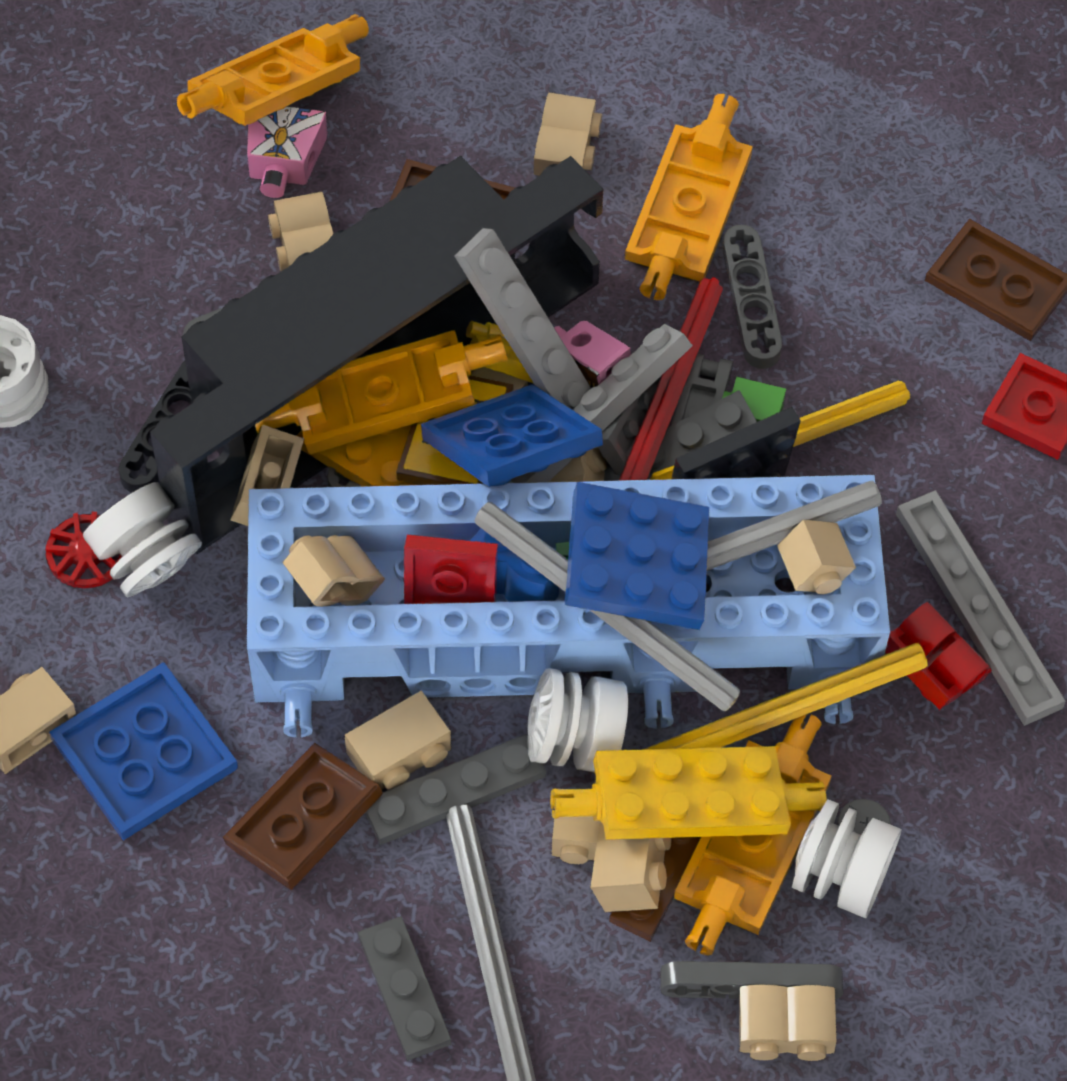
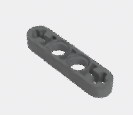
(752, 296)
(717, 979)

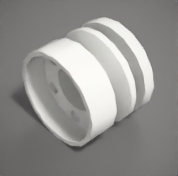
(21, 374)
(138, 533)
(568, 719)
(845, 858)

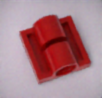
(951, 661)

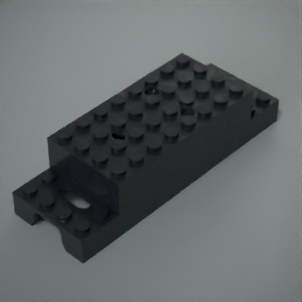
(352, 298)

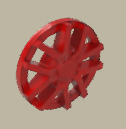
(79, 550)

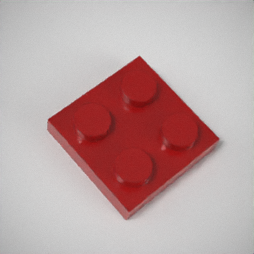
(1031, 406)
(449, 570)

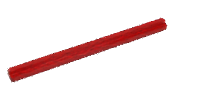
(672, 384)

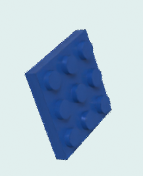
(512, 435)
(637, 556)
(143, 750)

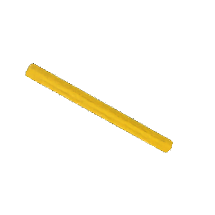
(838, 416)
(801, 701)

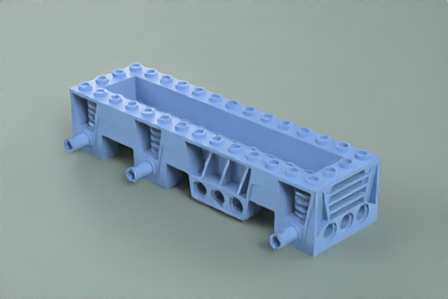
(504, 646)

